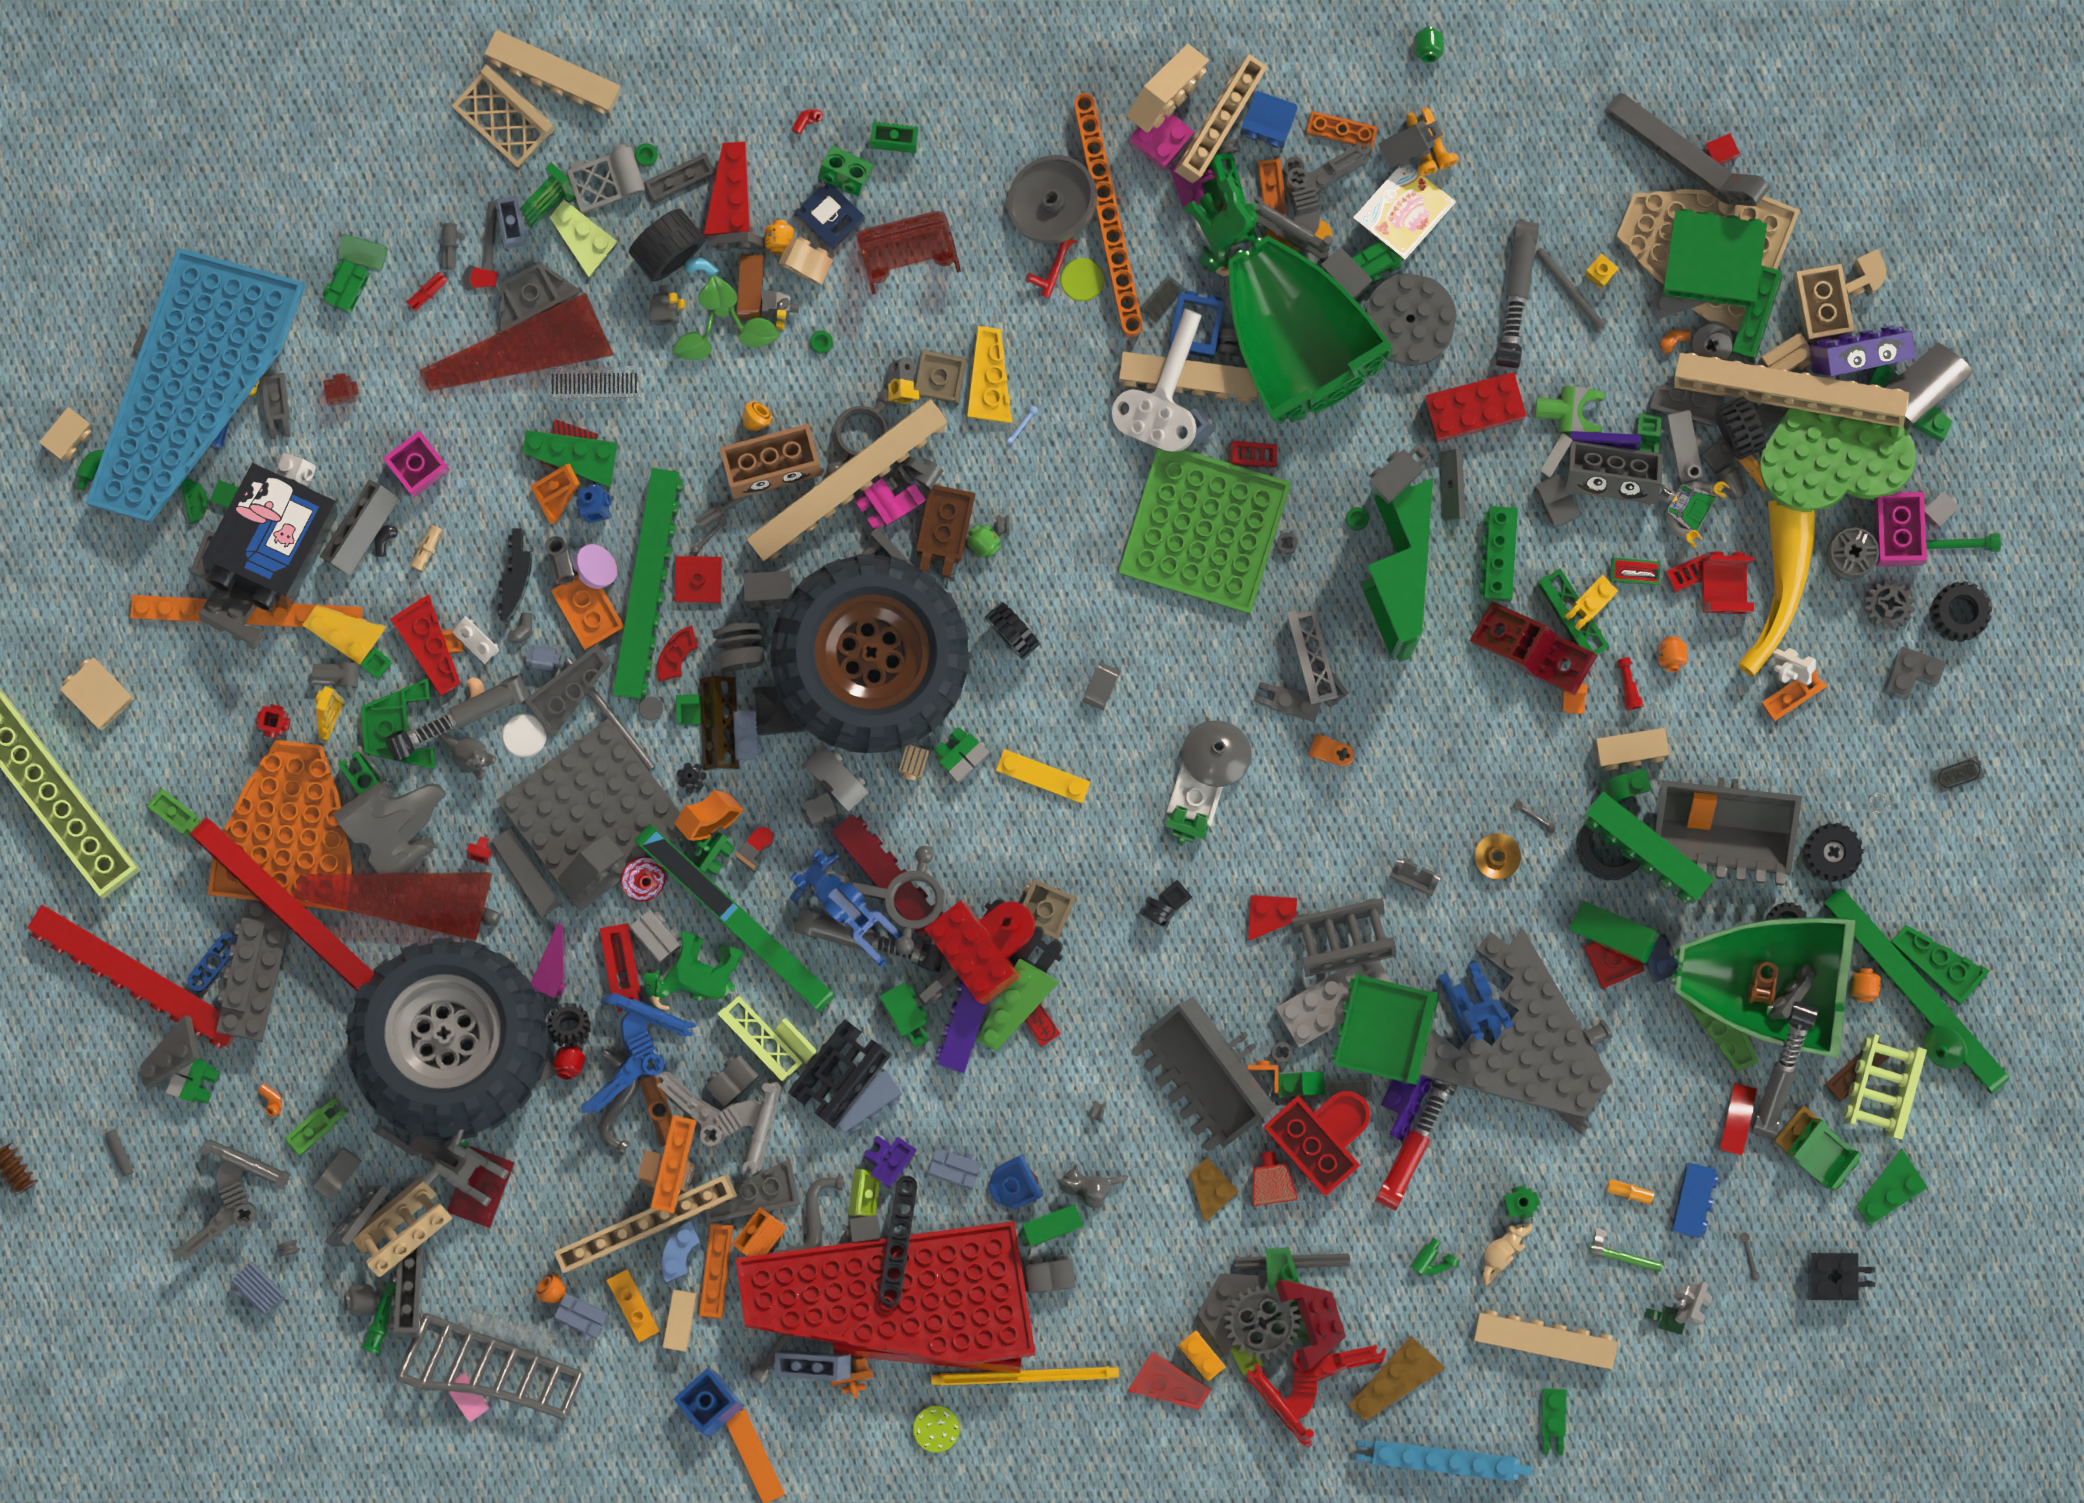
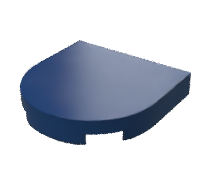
(1014, 1184)

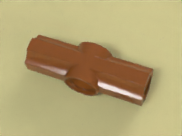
(653, 1097)

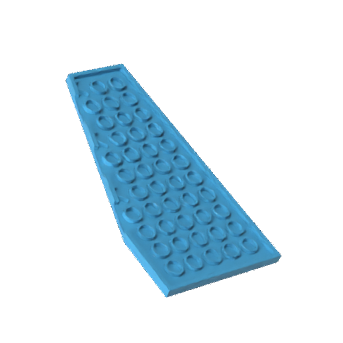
(197, 364)

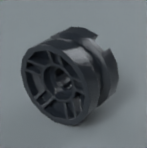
(1157, 911)

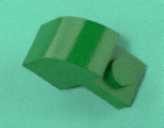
(1626, 785)

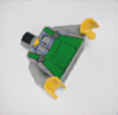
(1690, 506)

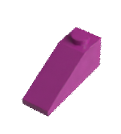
(551, 970)

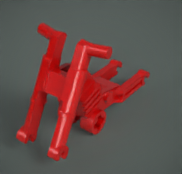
(1305, 1386)

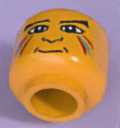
(778, 236)

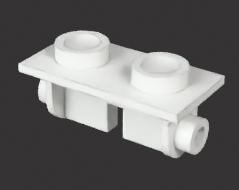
(475, 640)

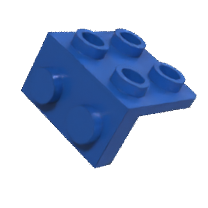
(1269, 119)

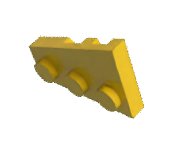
(347, 634)

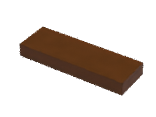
(1842, 1080)

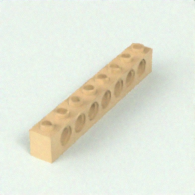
(644, 1224)

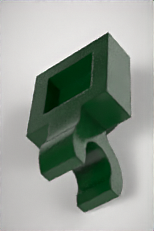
(1666, 1319)

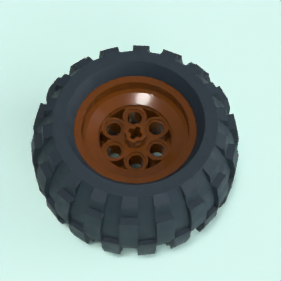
(847, 707)

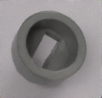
(490, 917)

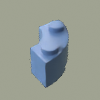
(678, 1250)

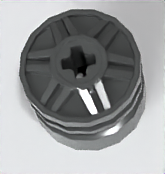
(1846, 565)
(738, 646)

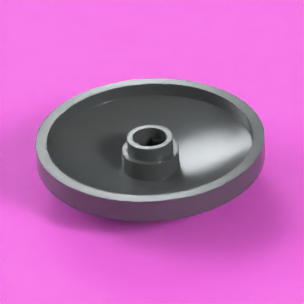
(1052, 199)

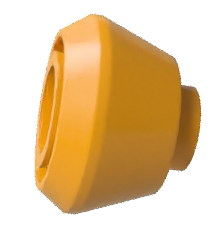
(756, 416)

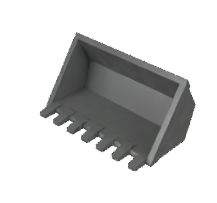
(1746, 833)
(1205, 1073)

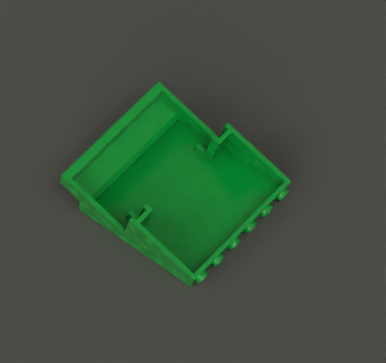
(1399, 581)

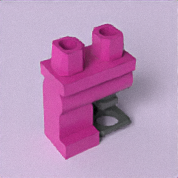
(885, 504)

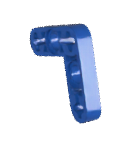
(203, 962)

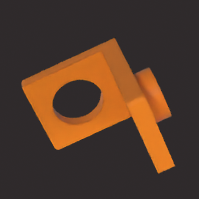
(1265, 1066)

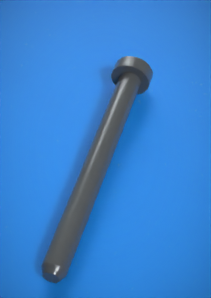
(1572, 291)

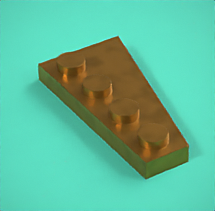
(1400, 1375)

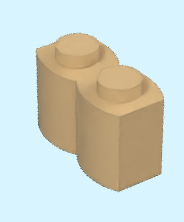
(806, 261)

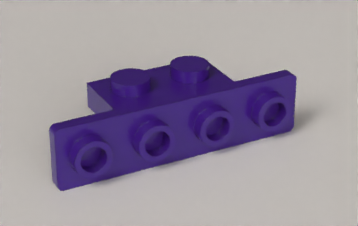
(1405, 1101)

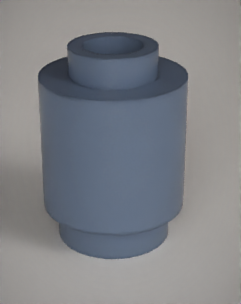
(543, 658)

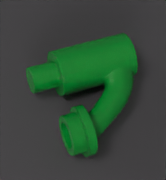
(1425, 1257)

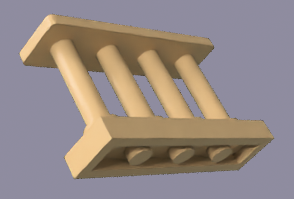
(391, 1216)

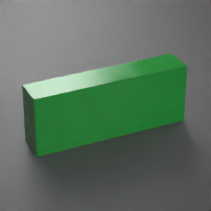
(1614, 932)

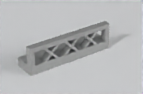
(1304, 659)

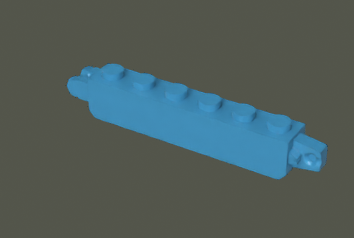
(1443, 1460)

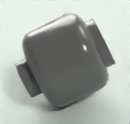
(361, 1299)

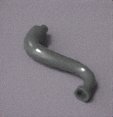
(617, 1104)
(814, 1224)

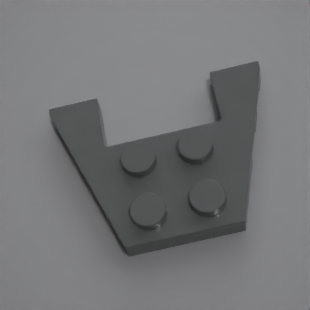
(231, 613)

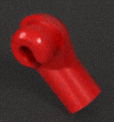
(805, 118)

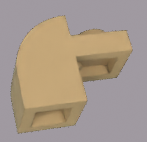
(1872, 274)

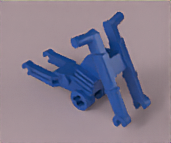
(841, 901)
(1476, 1009)
(637, 1044)

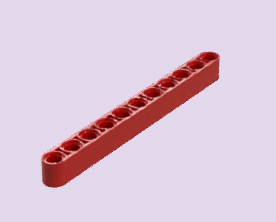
(281, 903)

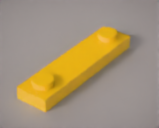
(1043, 776)

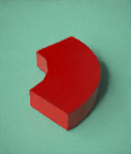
(674, 653)

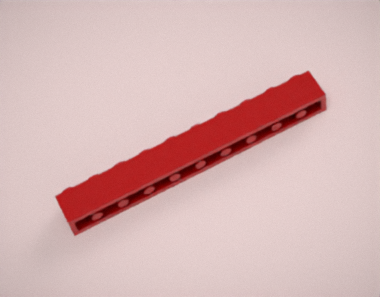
(127, 973)

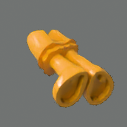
(1444, 159)

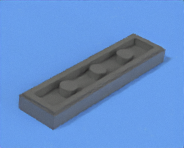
(526, 872)

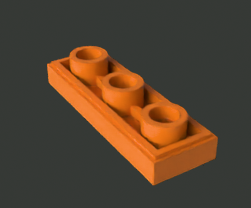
(1327, 127)

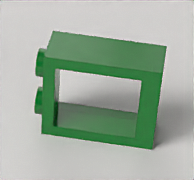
(1051, 1226)

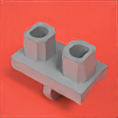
(1690, 1301)

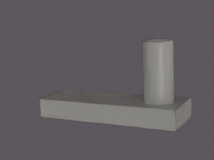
(1684, 446)

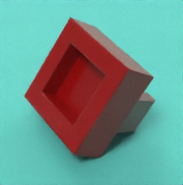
(479, 852)

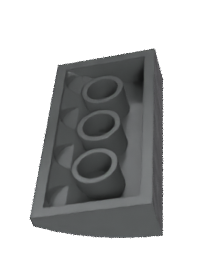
(1930, 381)

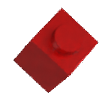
(1722, 149)

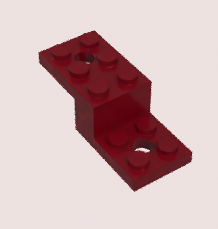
(1533, 648)

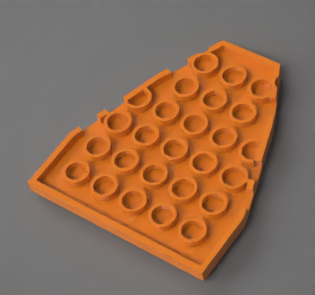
(287, 822)

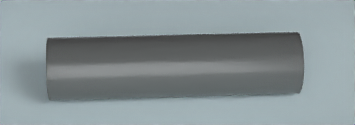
(119, 1152)

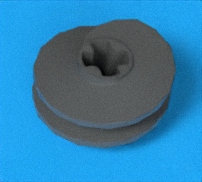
(1715, 331)

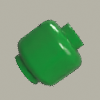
(1429, 44)

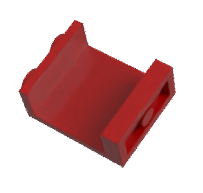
(1725, 583)

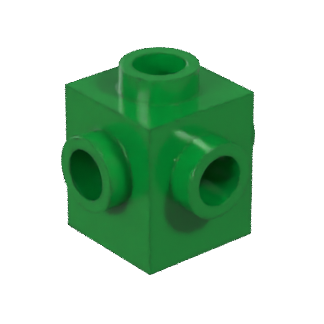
(1512, 1202)

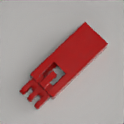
(620, 958)

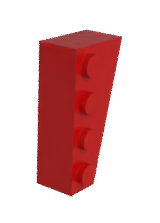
(730, 195)

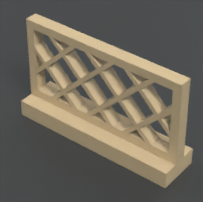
(512, 98)

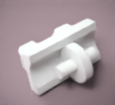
(1790, 666)

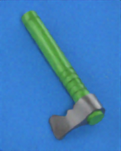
(1597, 1249)

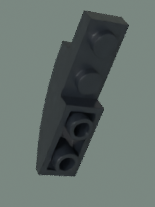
(514, 585)

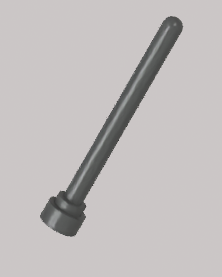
(762, 1372)

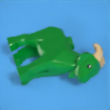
(1223, 227)
(693, 976)

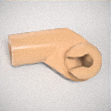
(475, 686)

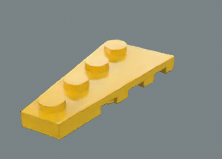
(988, 382)

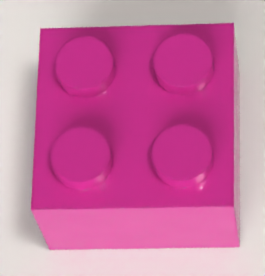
(1163, 143)
(416, 464)

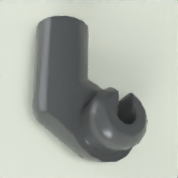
(523, 631)

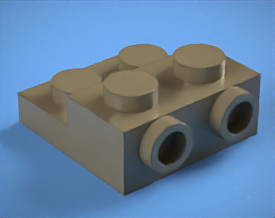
(1048, 906)

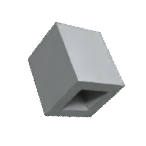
(1941, 509)

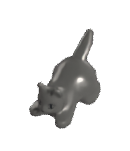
(469, 755)
(1091, 1188)

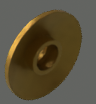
(1500, 844)

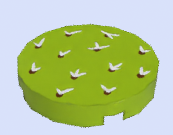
(936, 1429)

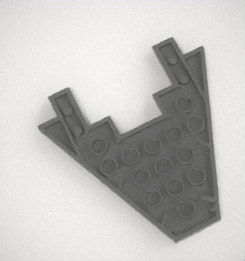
(1540, 1058)

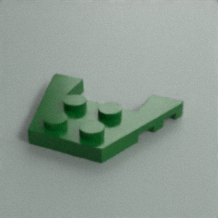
(391, 715)

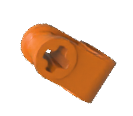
(1327, 748)

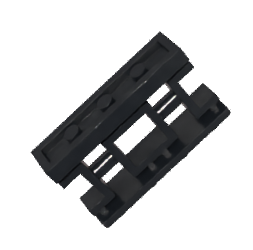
(852, 1082)

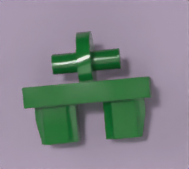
(1184, 828)
(718, 844)

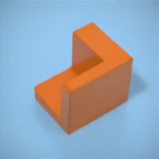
(1572, 703)

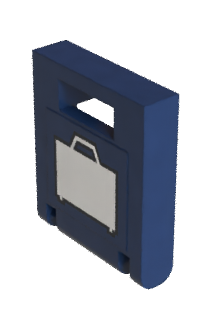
(825, 211)

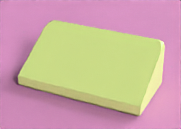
(795, 1040)

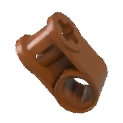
(1762, 985)

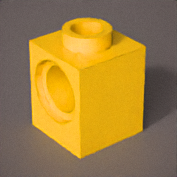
(1601, 271)

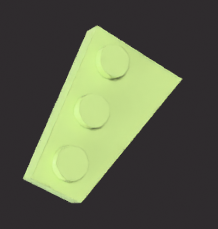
(583, 237)

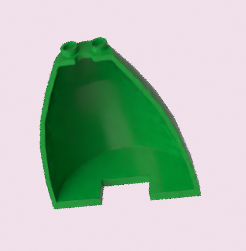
(1300, 331)
(1719, 968)

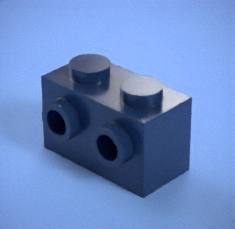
(1660, 962)

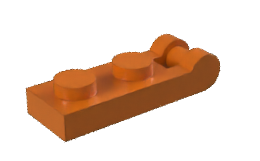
(1791, 697)

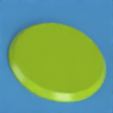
(1082, 279)

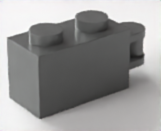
(1409, 143)
(1398, 473)

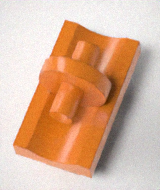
(861, 1373)

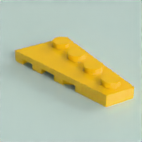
(327, 711)

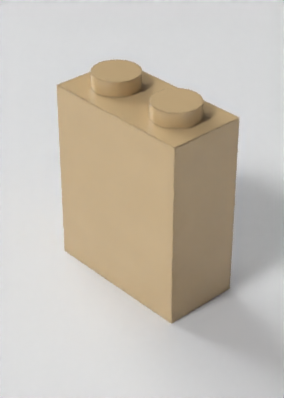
(96, 693)

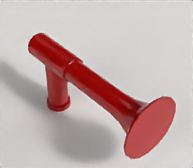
(1049, 283)

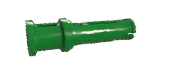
(373, 1328)

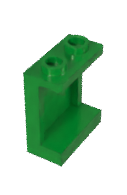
(1823, 1155)

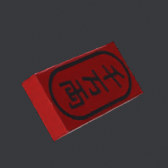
(1041, 1026)

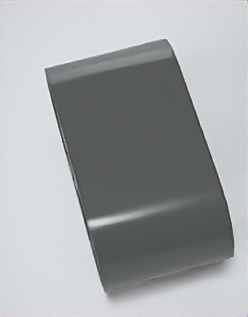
(1101, 686)

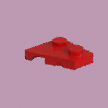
(1270, 914)

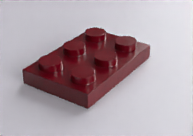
(487, 1183)

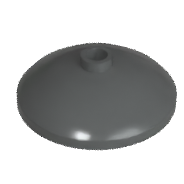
(1214, 766)

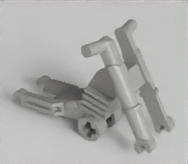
(731, 1118)

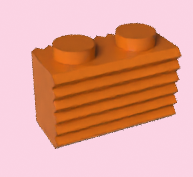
(759, 1234)

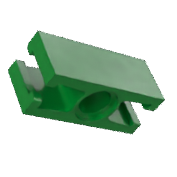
(366, 772)

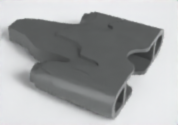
(390, 823)

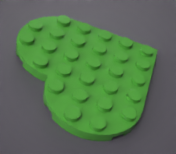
(1824, 456)

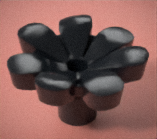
(694, 780)

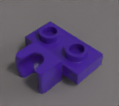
(889, 1159)

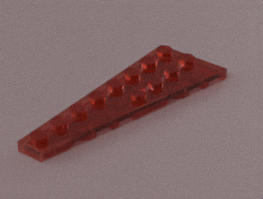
(549, 340)
(431, 901)

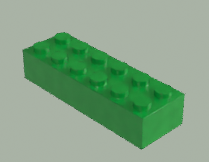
(1647, 848)

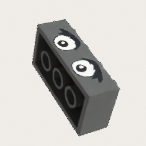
(1614, 472)

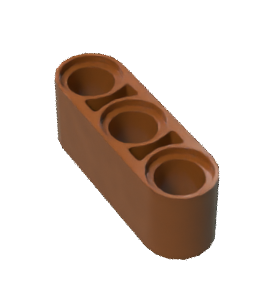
(750, 286)

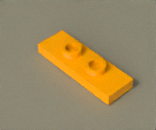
(633, 1305)

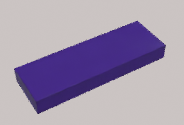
(1627, 441)

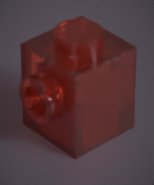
(340, 389)

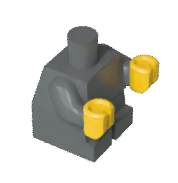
(664, 306)
(777, 306)

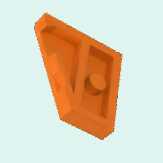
(556, 492)

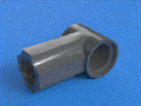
(560, 560)
(341, 675)

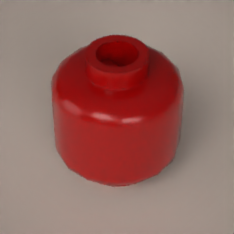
(568, 1062)

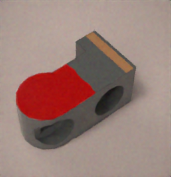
(753, 847)

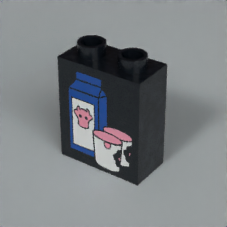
(268, 538)

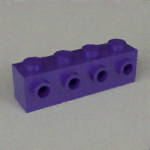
(961, 1032)

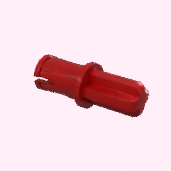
(427, 291)

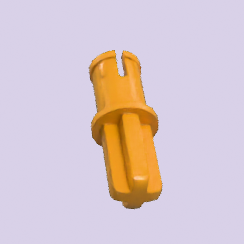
(1752, 468)
(1630, 1191)

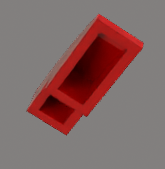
(1737, 1119)

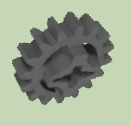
(1879, 602)

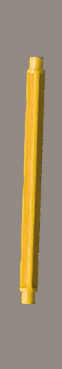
(1025, 1376)

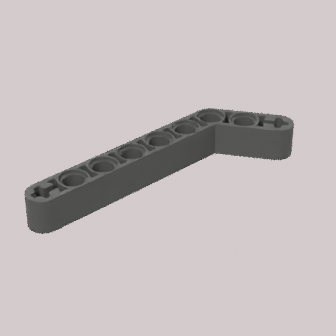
(1684, 156)

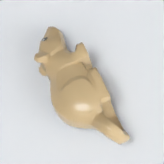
(1499, 1252)

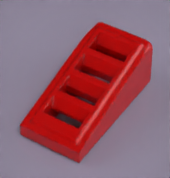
(1243, 462)
(1673, 581)

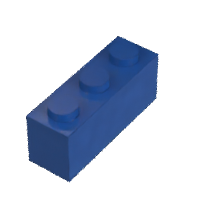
(1694, 1200)

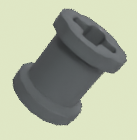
(1598, 1033)

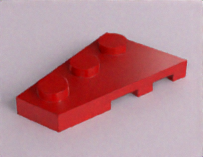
(1169, 1383)

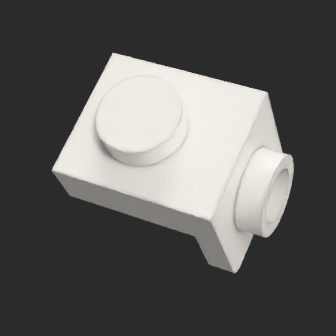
(296, 469)

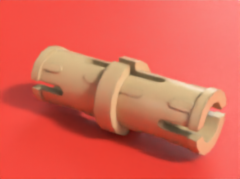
(426, 548)

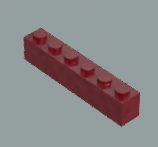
(882, 868)

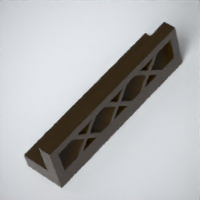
(714, 722)

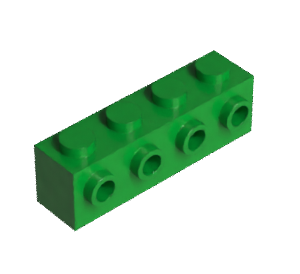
(1500, 554)

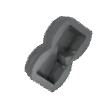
(1556, 501)
(731, 1081)
(1050, 1275)

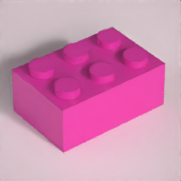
(1900, 529)

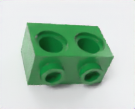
(845, 171)

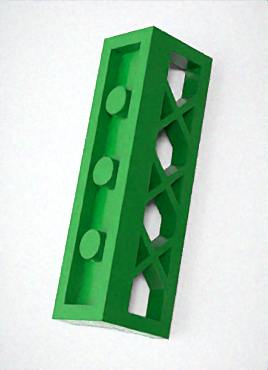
(1219, 197)
(1756, 319)
(1560, 609)

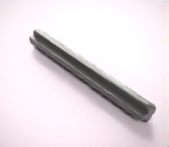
(1300, 1261)

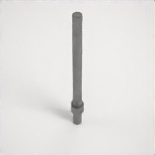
(608, 713)

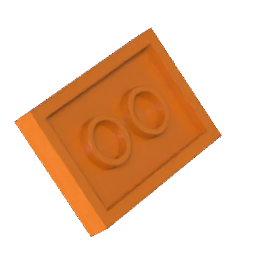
(587, 612)

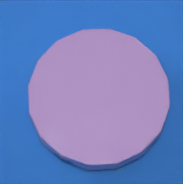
(595, 566)

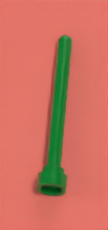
(1990, 542)

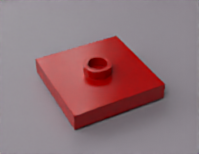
(698, 579)

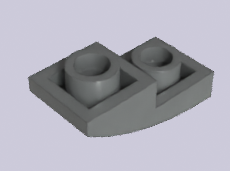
(337, 1173)

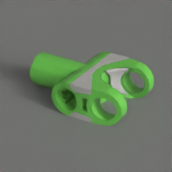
(1569, 409)

